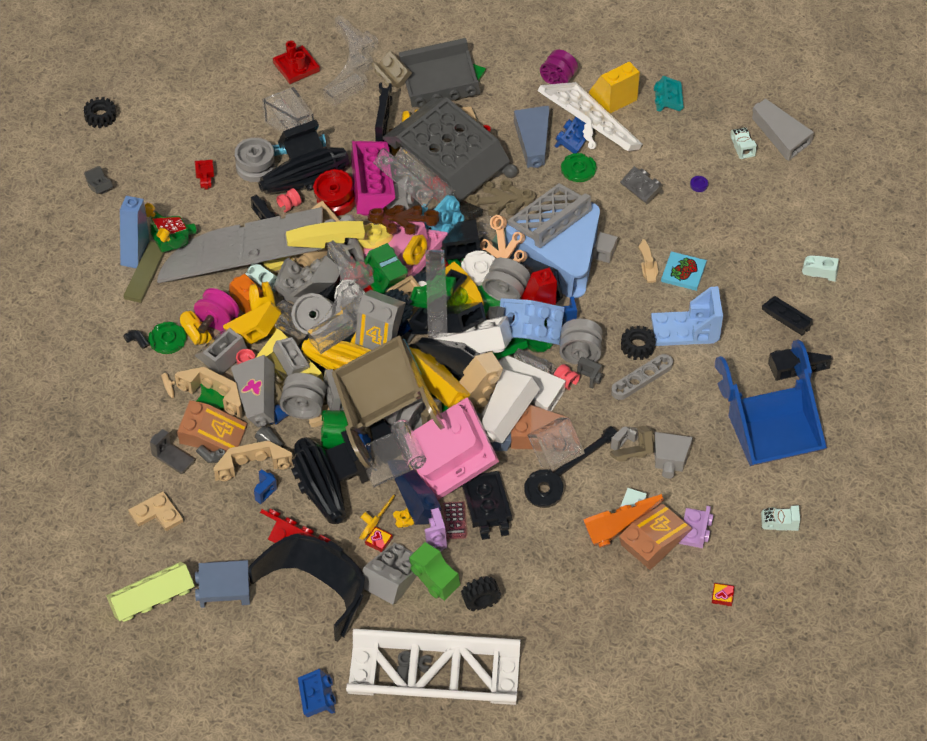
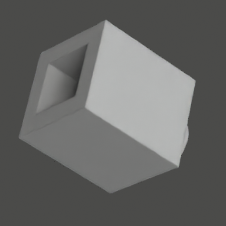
(604, 247)

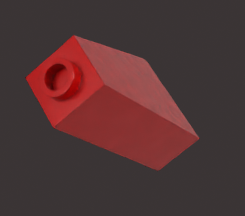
(541, 287)

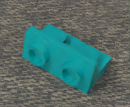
(668, 94)

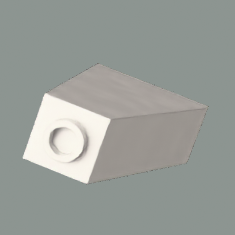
(550, 386)
(507, 404)

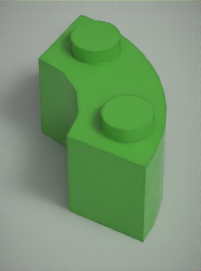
(434, 571)

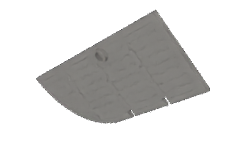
(238, 246)

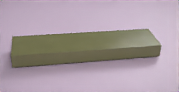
(144, 273)

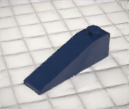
(417, 497)

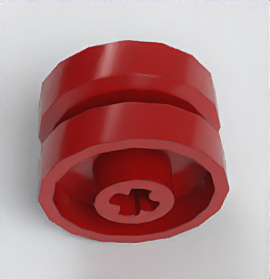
(336, 191)

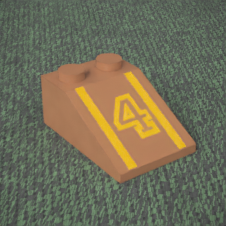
(210, 427)
(654, 535)

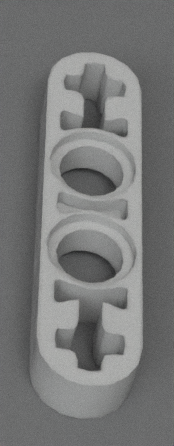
(639, 375)

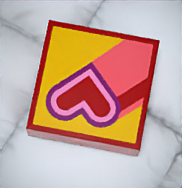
(378, 539)
(722, 594)

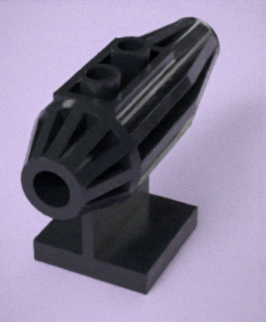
(305, 161)
(321, 474)

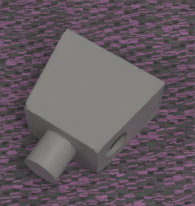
(671, 453)

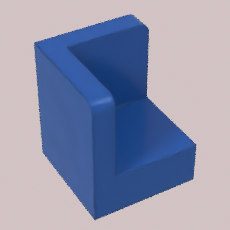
(570, 311)

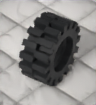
(97, 105)
(638, 334)
(481, 593)

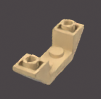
(191, 379)
(257, 451)

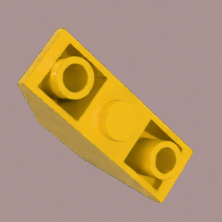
(255, 323)

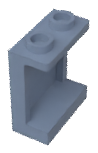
(223, 582)

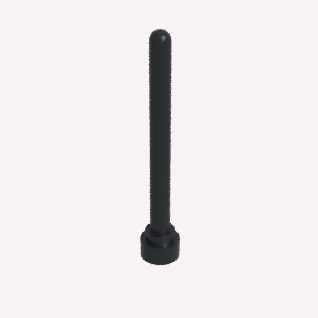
(606, 437)

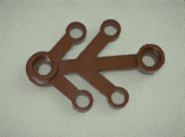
(397, 214)

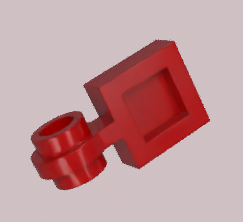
(204, 171)

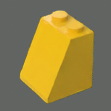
(616, 87)

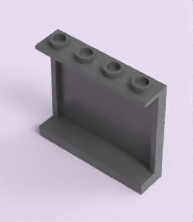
(440, 72)

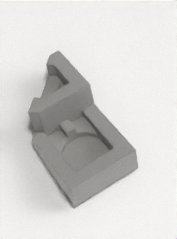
(622, 435)

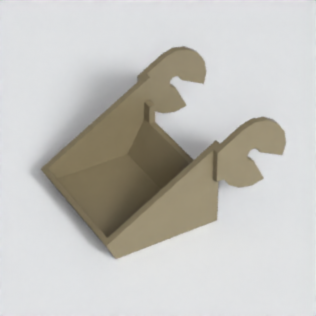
(379, 386)

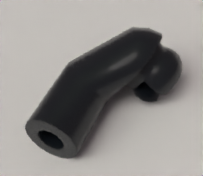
(137, 336)

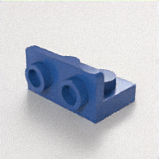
(572, 137)
(316, 693)

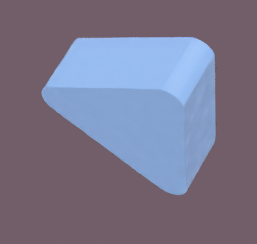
(567, 252)

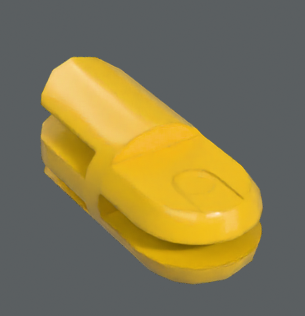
(191, 323)

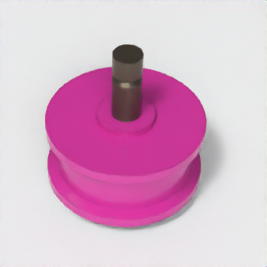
(215, 309)

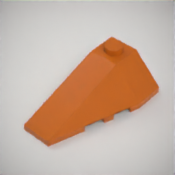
(608, 526)

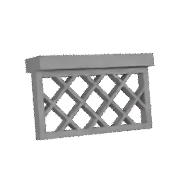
(558, 220)

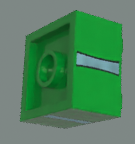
(386, 268)

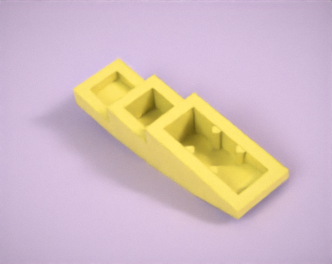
(318, 234)

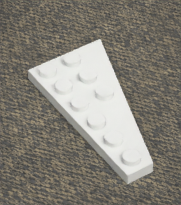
(583, 106)

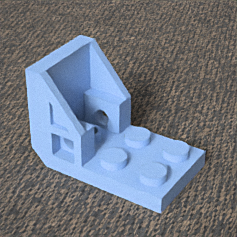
(697, 326)

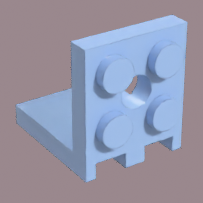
(530, 320)

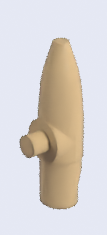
(168, 384)

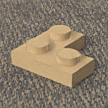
(156, 507)

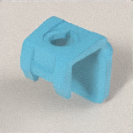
(448, 214)

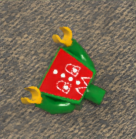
(168, 231)

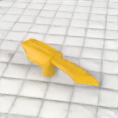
(372, 522)

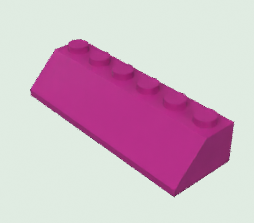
(371, 184)

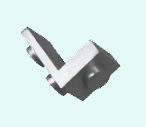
(168, 453)

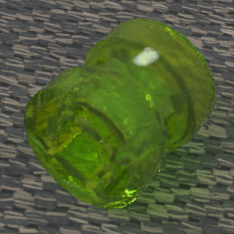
(460, 297)

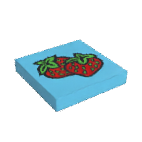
(683, 271)

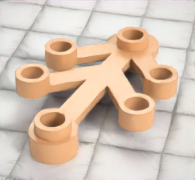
(502, 250)

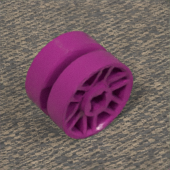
(558, 67)

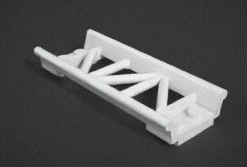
(366, 655)

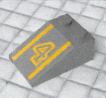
(378, 319)

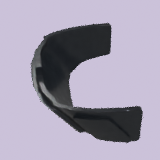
(322, 561)

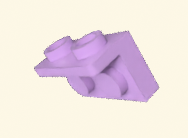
(698, 522)
(436, 533)

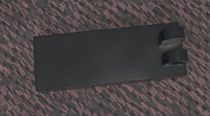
(787, 315)

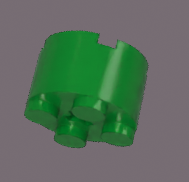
(333, 424)

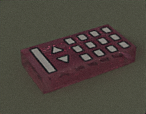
(454, 520)

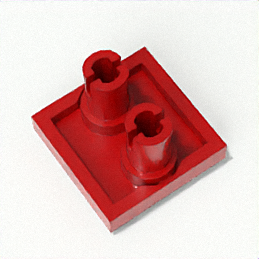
(295, 63)

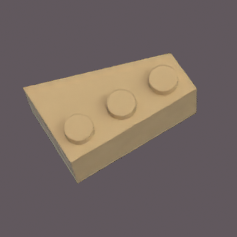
(481, 378)

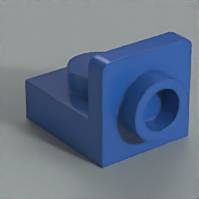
(265, 487)

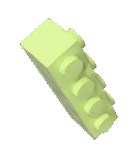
(150, 591)

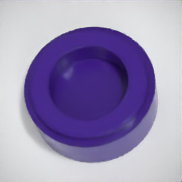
(699, 183)

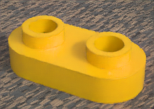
(415, 250)

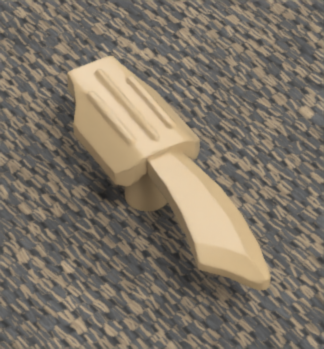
(650, 267)

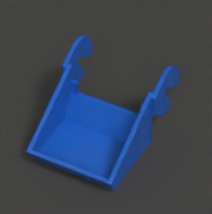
(776, 422)

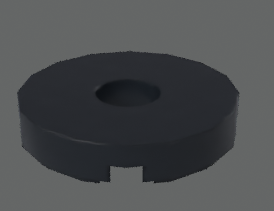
(539, 478)

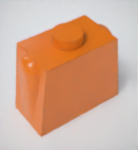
(240, 292)

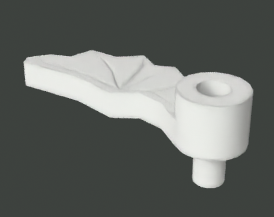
(588, 132)

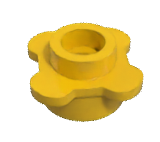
(398, 515)

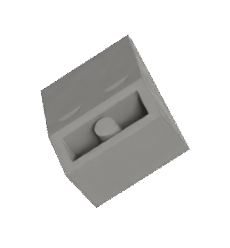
(389, 573)

